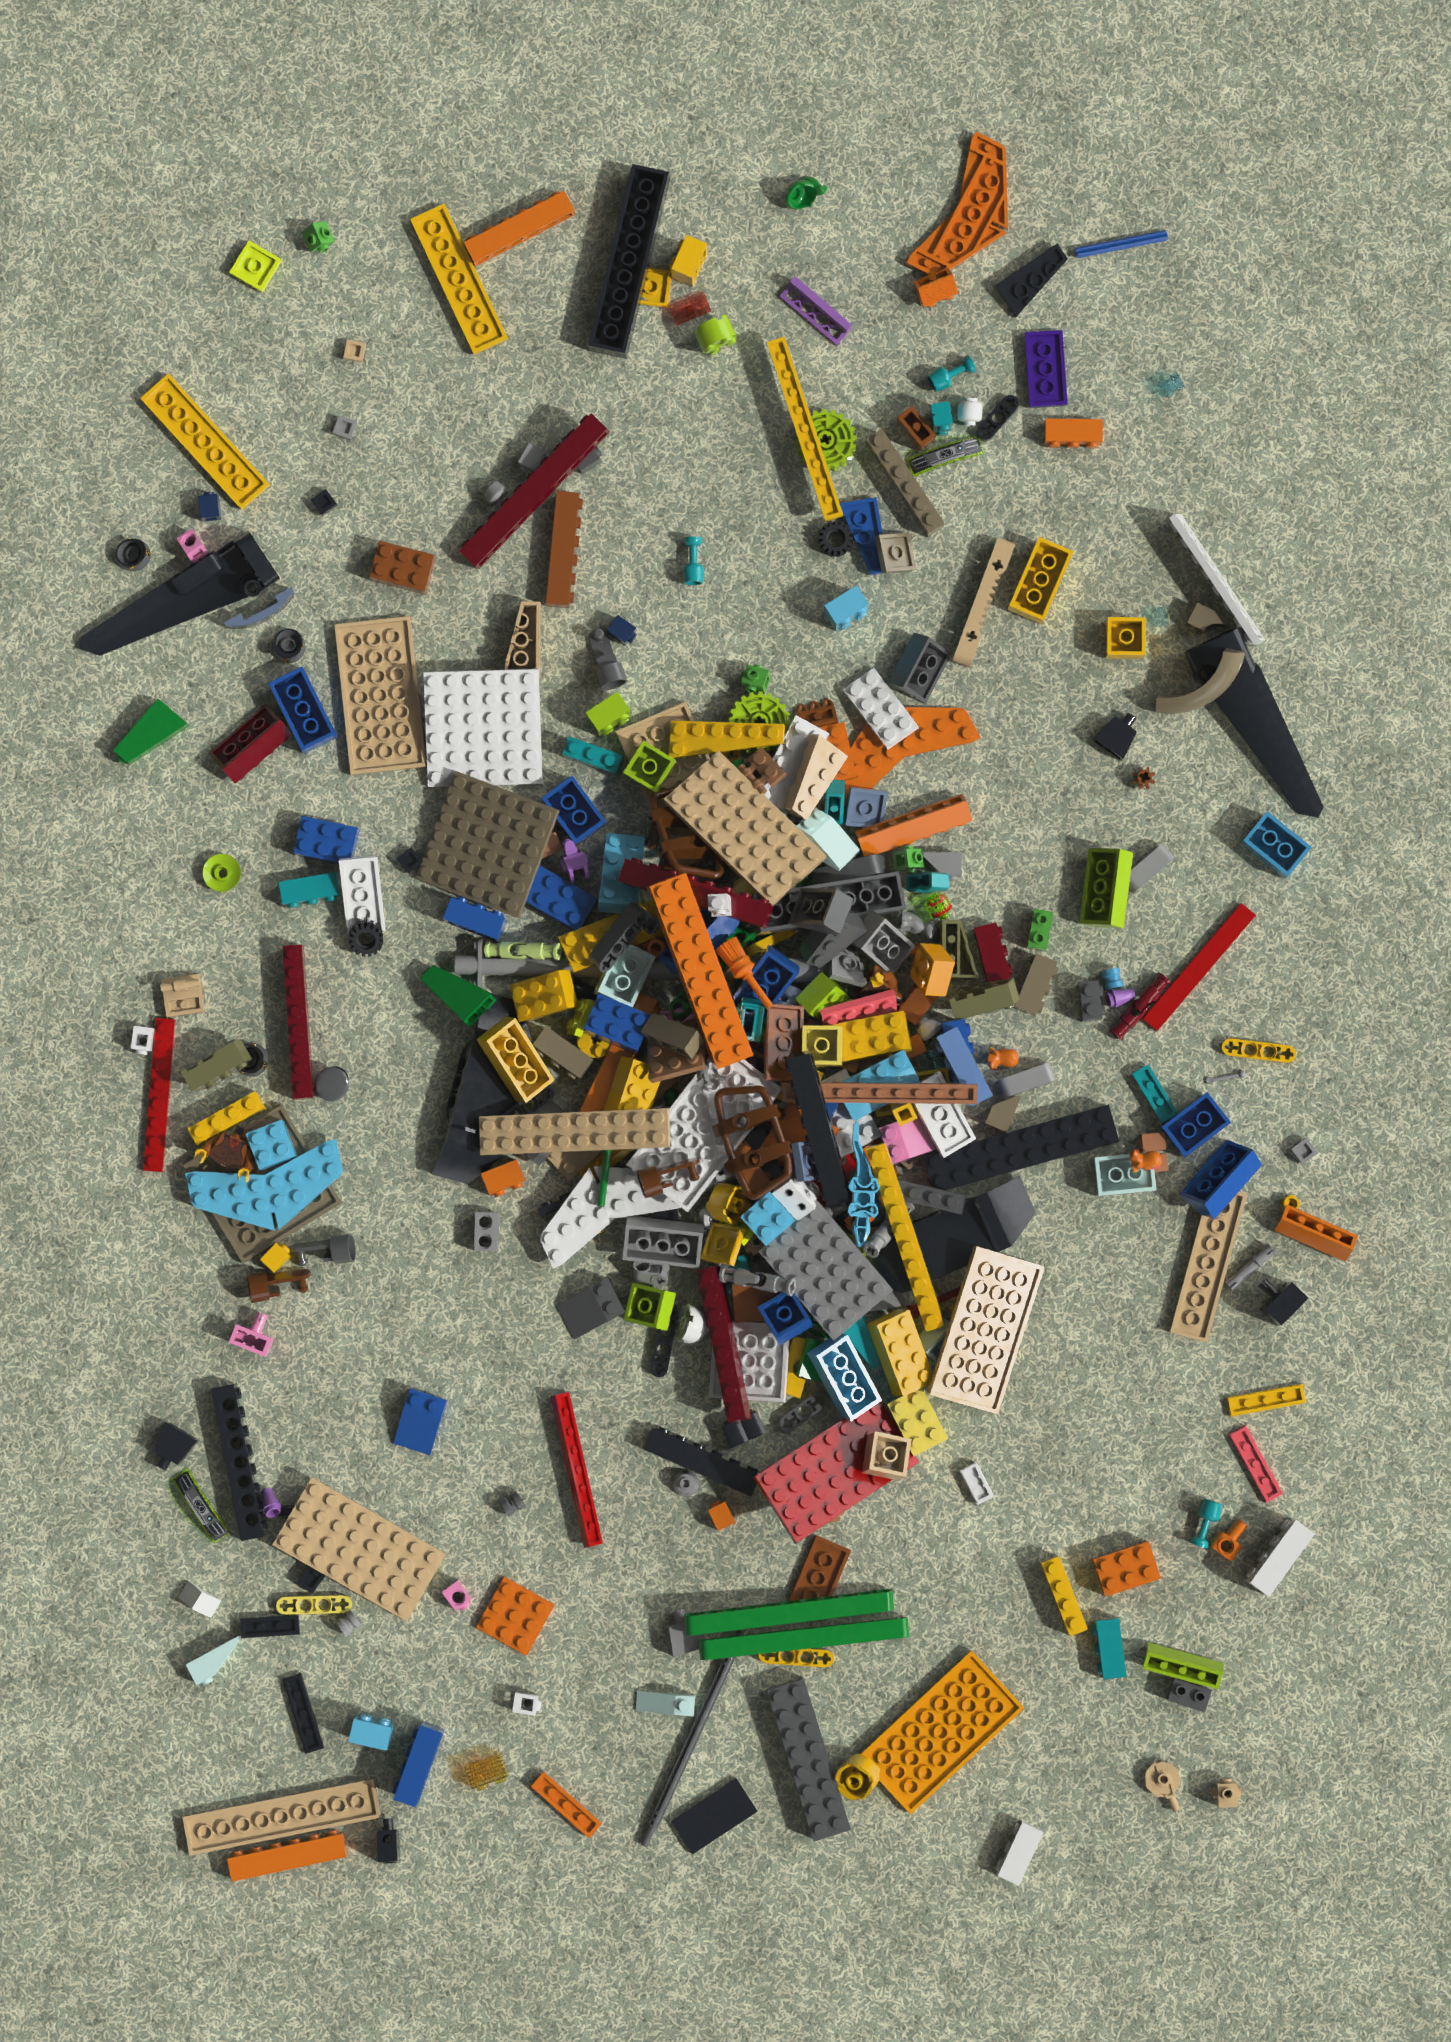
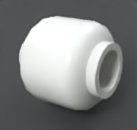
(969, 411)

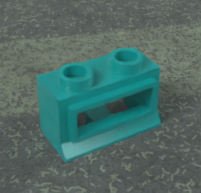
(757, 1005)

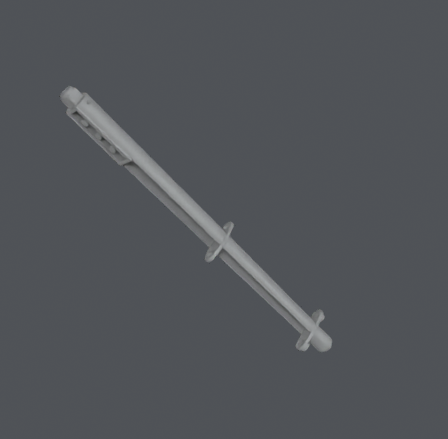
(530, 967)

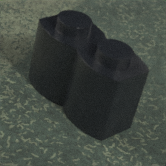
(743, 1431)

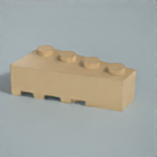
(526, 639)
(816, 772)

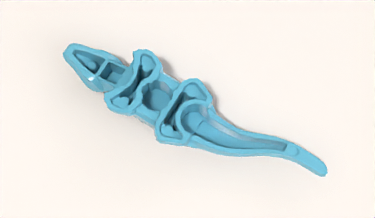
(863, 1191)

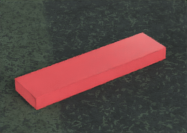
(1255, 1464)

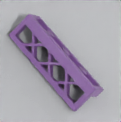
(821, 306)

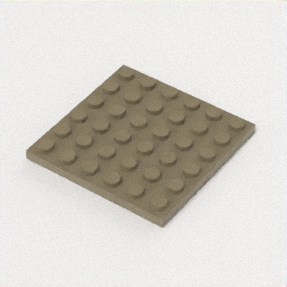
(487, 844)
(250, 1239)

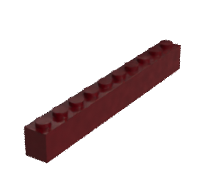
(534, 491)

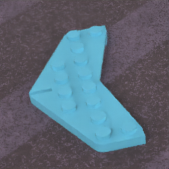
(280, 1192)

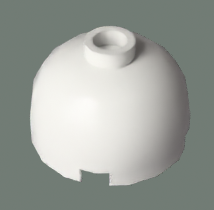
(692, 1325)

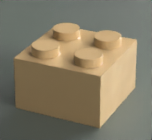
(886, 1455)

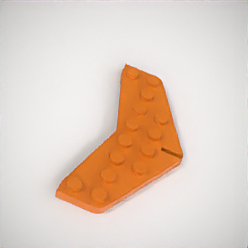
(980, 204)
(937, 730)

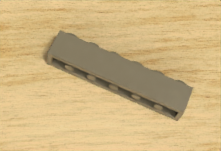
(904, 482)

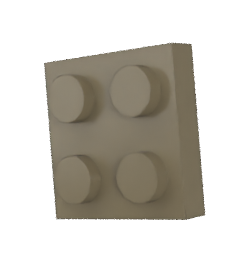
(895, 553)

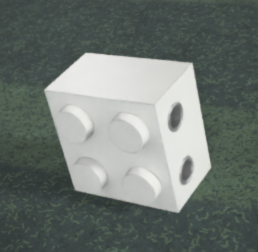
(796, 1196)

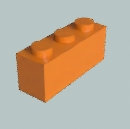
(1073, 432)

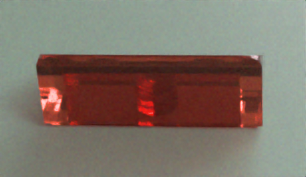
(689, 308)

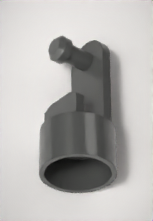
(609, 672)
(341, 1247)

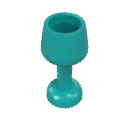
(941, 378)
(693, 572)
(1209, 1511)

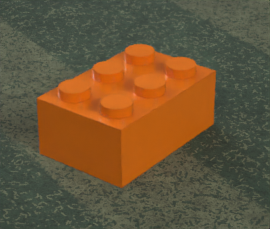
(1126, 1568)

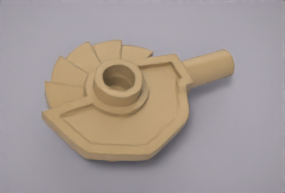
(1162, 1781)

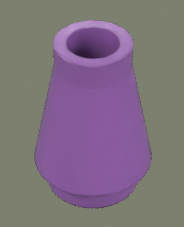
(1119, 997)
(270, 1504)

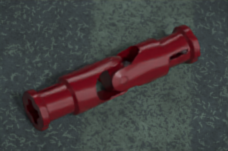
(1147, 997)

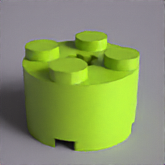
(715, 334)

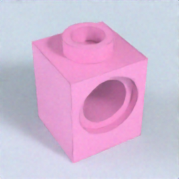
(194, 551)
(457, 1587)

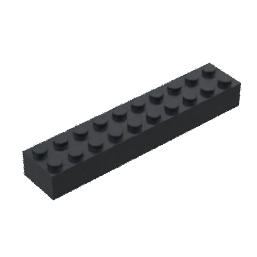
(629, 261)
(1022, 1148)

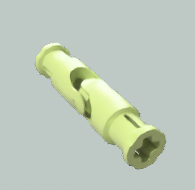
(535, 950)

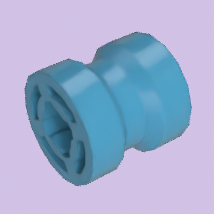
(1112, 979)

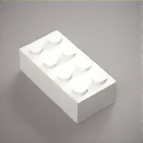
(1279, 1557)

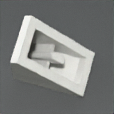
(199, 1599)

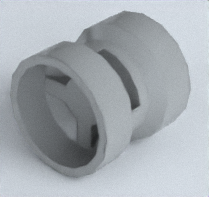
(349, 1622)

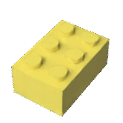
(917, 1421)

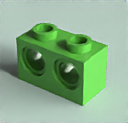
(1039, 930)

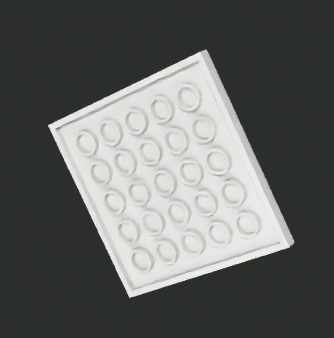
(483, 726)

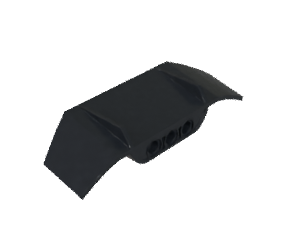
(474, 1093)
(948, 1238)

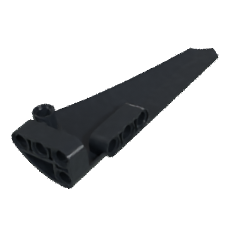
(198, 589)
(1258, 720)

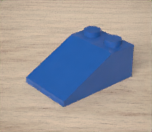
(420, 1421)

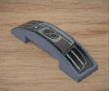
(283, 600)

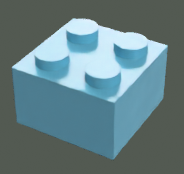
(846, 608)
(271, 1145)
(767, 1218)
(371, 1732)

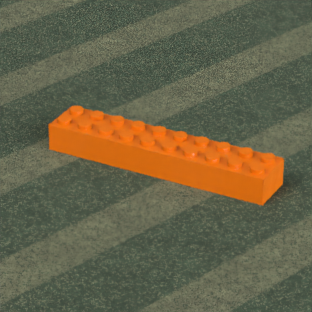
(699, 971)

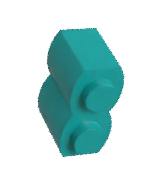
(927, 882)

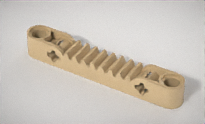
(1001, 554)

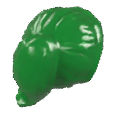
(803, 192)

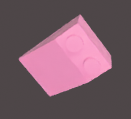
(906, 1140)

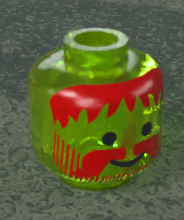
(938, 906)

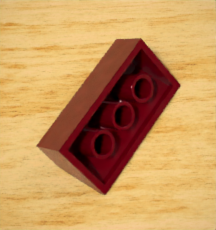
(250, 743)

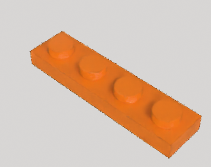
(566, 1804)

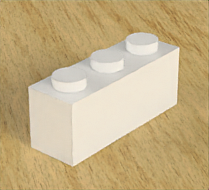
(1019, 1852)

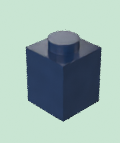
(209, 507)
(622, 630)

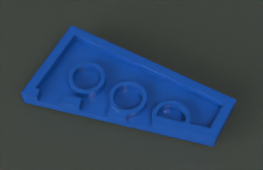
(865, 523)

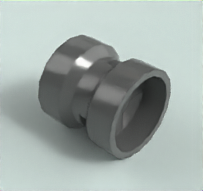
(517, 1503)

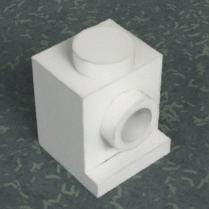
(719, 905)
(138, 1034)
(519, 1707)

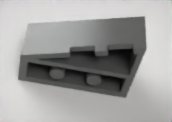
(822, 947)

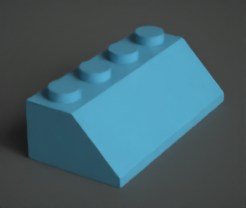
(891, 1070)

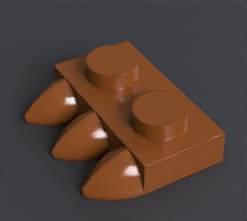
(818, 715)

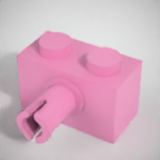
(253, 1337)

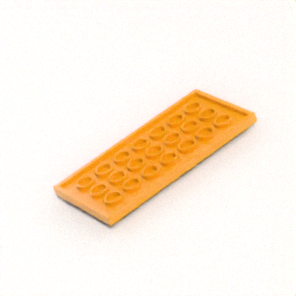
(942, 1731)

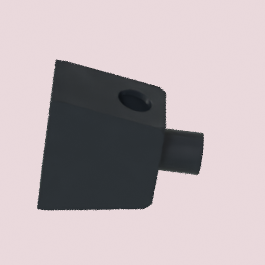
(1117, 736)
(173, 1445)
(388, 1852)

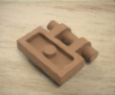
(766, 766)

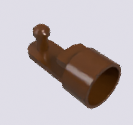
(650, 1180)
(259, 1283)

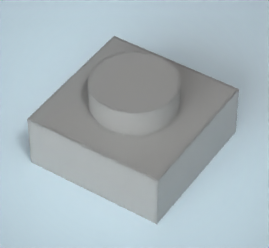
(345, 427)
(1304, 1151)

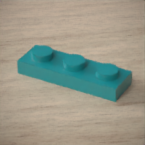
(1154, 1093)

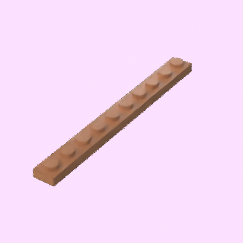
(892, 1093)

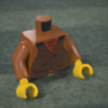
(877, 982)
(229, 1152)

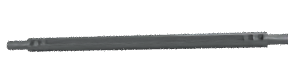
(688, 1747)

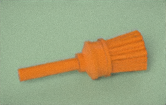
(741, 966)

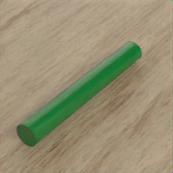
(604, 1178)

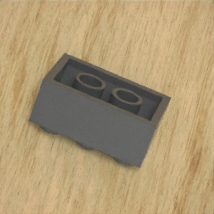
(919, 667)

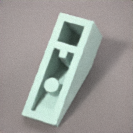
(209, 1664)
(665, 1703)

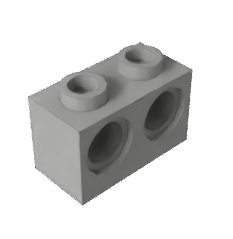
(491, 1231)

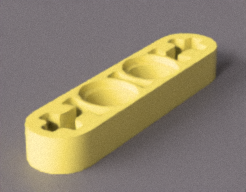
(314, 1604)

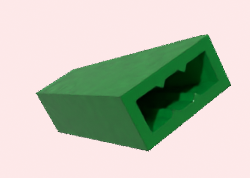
(150, 732)
(461, 996)

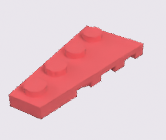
(860, 1008)

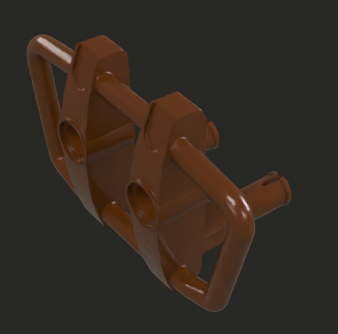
(679, 848)
(753, 1118)

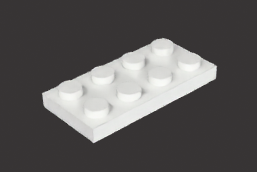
(880, 708)
(361, 890)
(944, 1122)

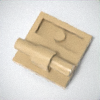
(182, 995)

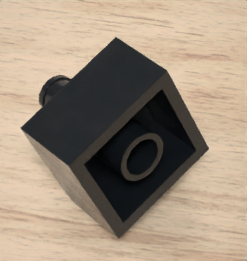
(1282, 1302)

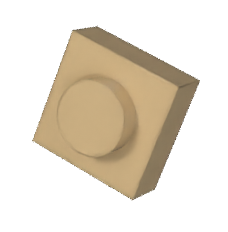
(354, 351)

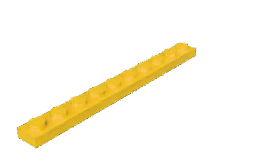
(804, 429)
(905, 1237)

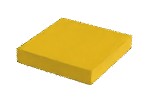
(657, 288)
(723, 1244)

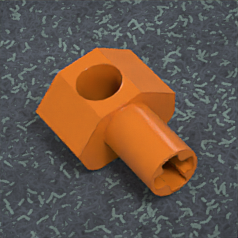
(1232, 1536)

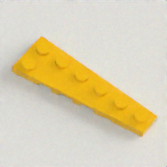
(705, 738)

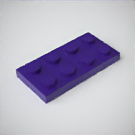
(1045, 369)

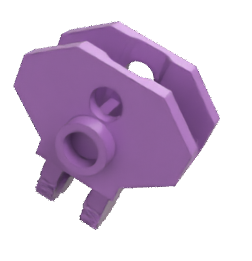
(573, 860)

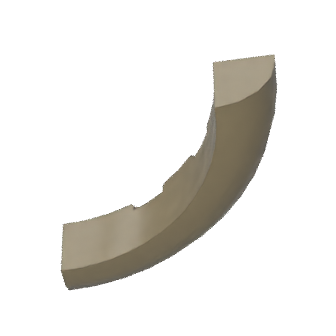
(1208, 692)

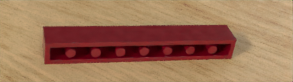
(742, 905)
(298, 1022)
(724, 1345)

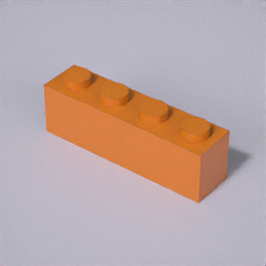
(1316, 1233)

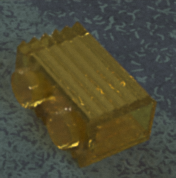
(487, 1771)

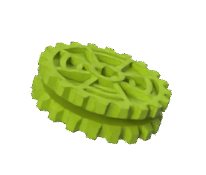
(841, 438)
(761, 709)

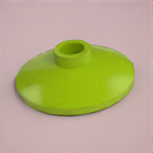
(215, 865)

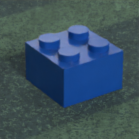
(785, 1317)

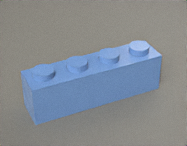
(962, 1062)

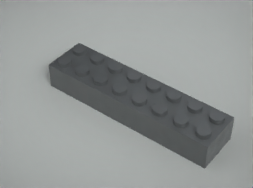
(876, 892)
(808, 1759)

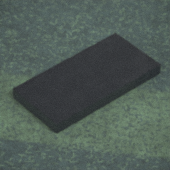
(714, 1816)

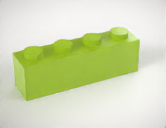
(1183, 1665)

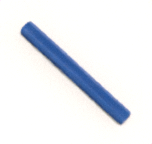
(1119, 244)

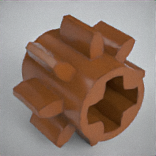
(1138, 779)

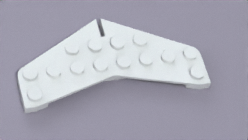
(581, 1218)

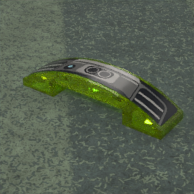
(945, 455)
(200, 1506)

